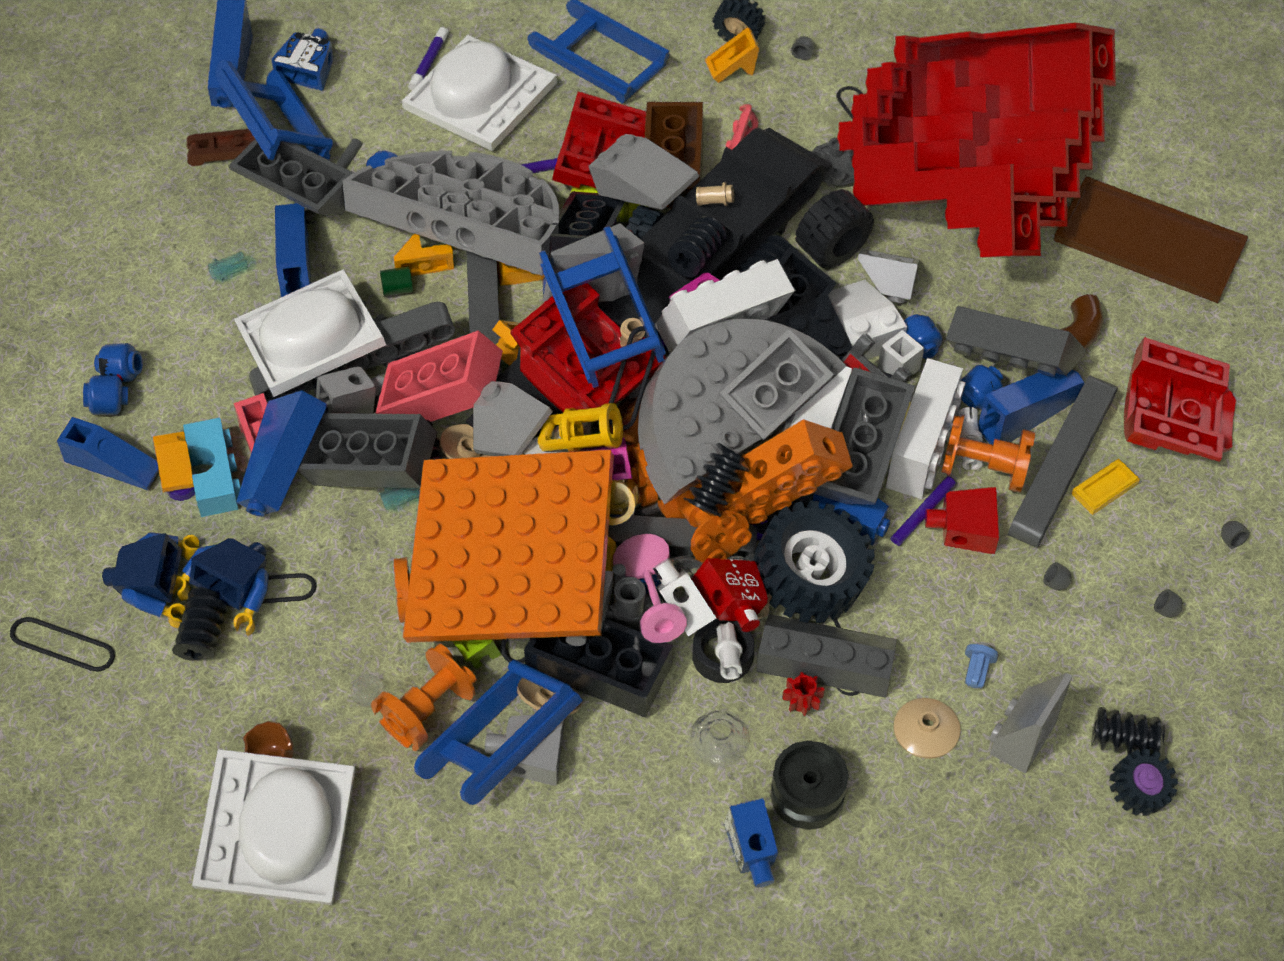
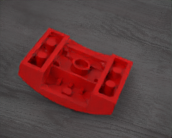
(592, 130)
(551, 360)
(1179, 401)

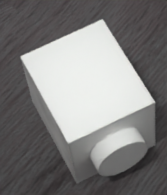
(900, 352)

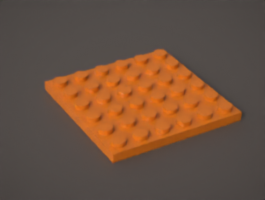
(510, 547)

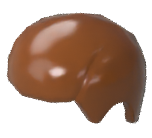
(269, 739)

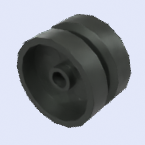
(809, 784)

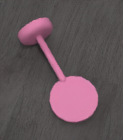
(639, 556)

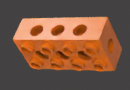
(787, 469)

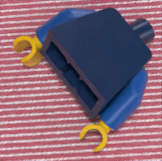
(148, 573)
(233, 573)

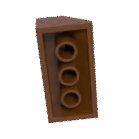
(679, 131)

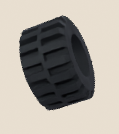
(834, 228)

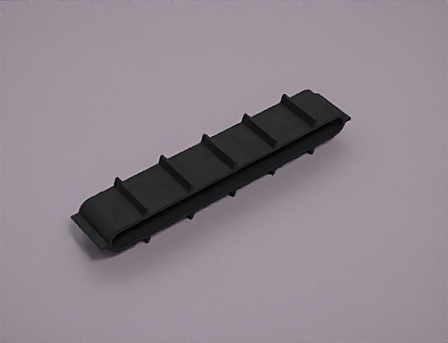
(770, 186)

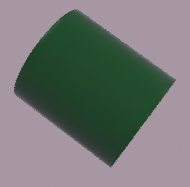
(396, 281)

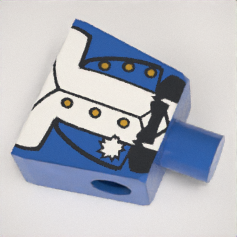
(305, 59)
(749, 828)

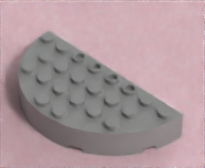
(461, 201)
(682, 403)

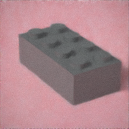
(368, 450)

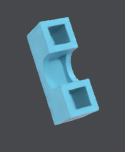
(215, 488)

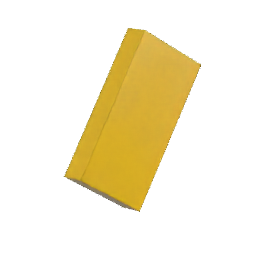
(1105, 486)

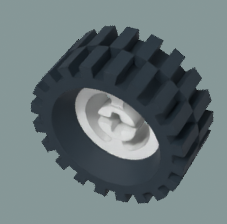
(825, 542)

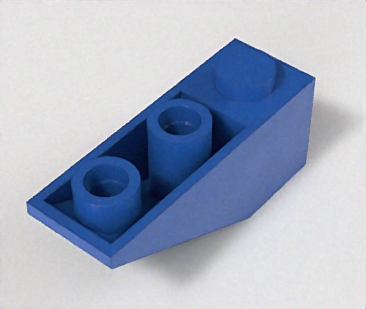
(106, 454)

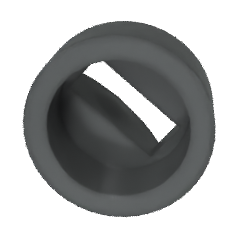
(803, 48)
(1234, 534)
(1057, 577)
(1168, 604)

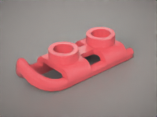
(741, 127)

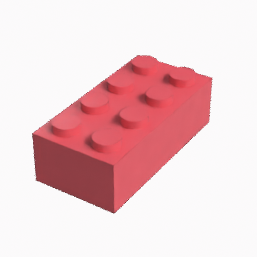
(440, 378)

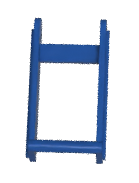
(590, 19)
(277, 89)
(586, 273)
(491, 770)

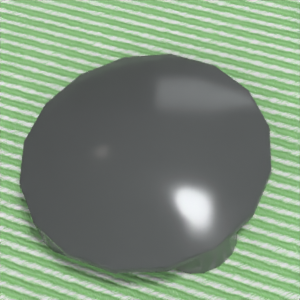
(842, 169)

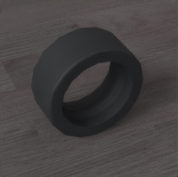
(711, 669)

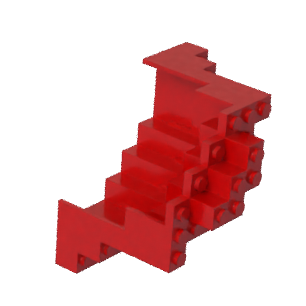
(985, 127)

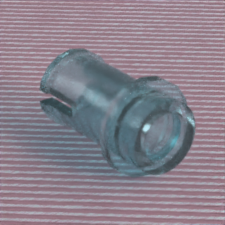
(221, 268)
(398, 496)

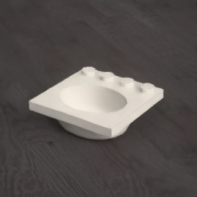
(479, 92)
(309, 332)
(274, 827)

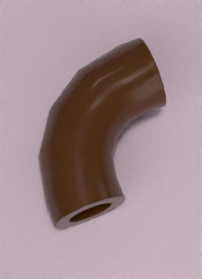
(1087, 319)

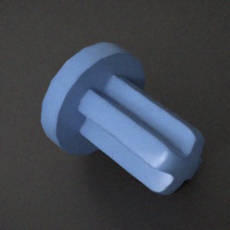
(980, 657)

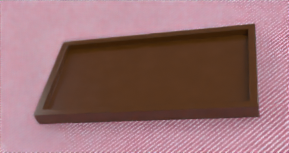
(1152, 239)

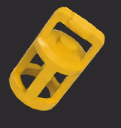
(572, 429)
(623, 500)

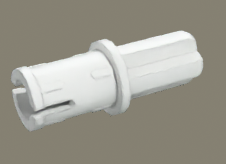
(728, 651)

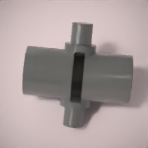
(629, 599)

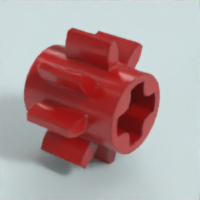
(799, 701)

